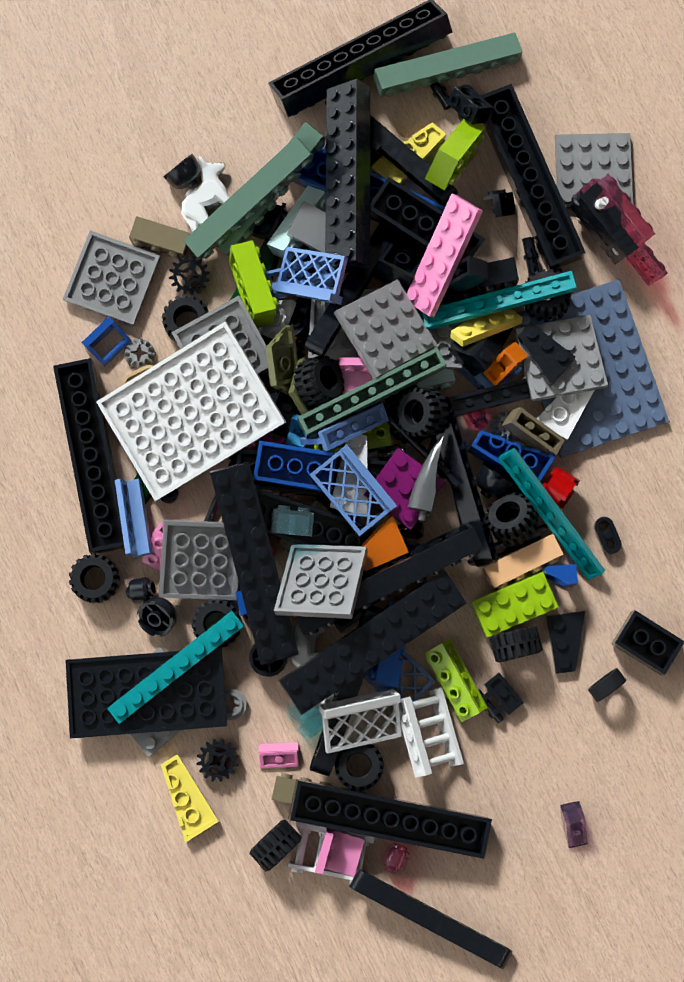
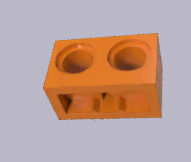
(505, 363)

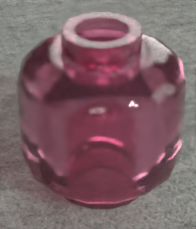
(477, 420)
(395, 858)

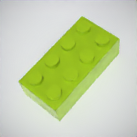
(455, 154)
(252, 283)
(514, 605)

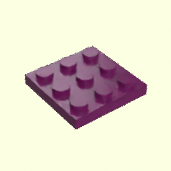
(398, 482)

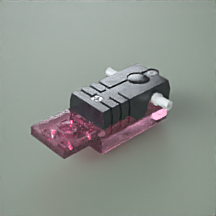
(617, 226)

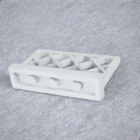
(354, 706)

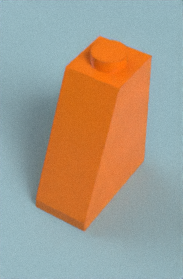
(384, 544)

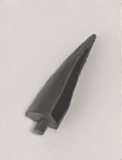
(425, 485)

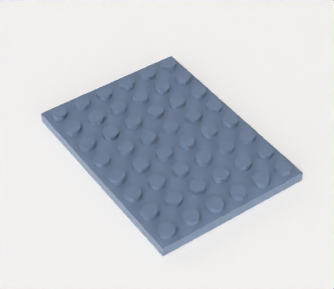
(632, 397)

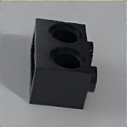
(469, 104)

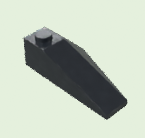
(480, 354)

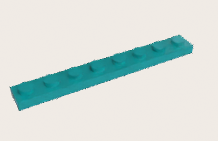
(501, 300)
(551, 514)
(175, 667)

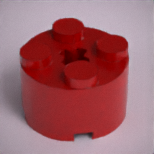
(561, 486)

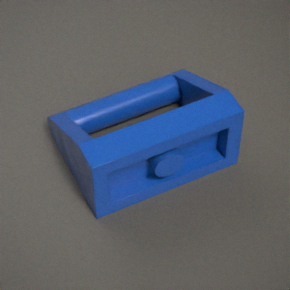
(99, 333)
(562, 574)

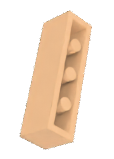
(523, 561)

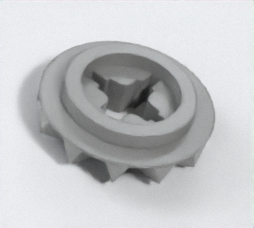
(145, 359)
(497, 426)
(239, 699)

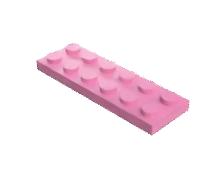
(443, 254)

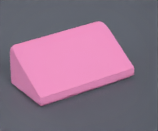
(278, 755)

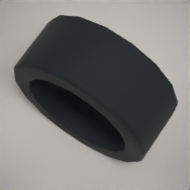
(607, 685)

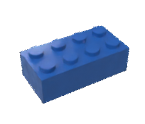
(291, 466)

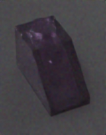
(574, 824)

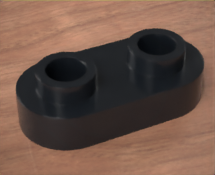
(607, 535)

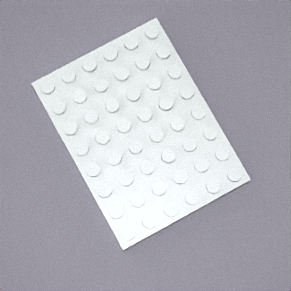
(191, 411)

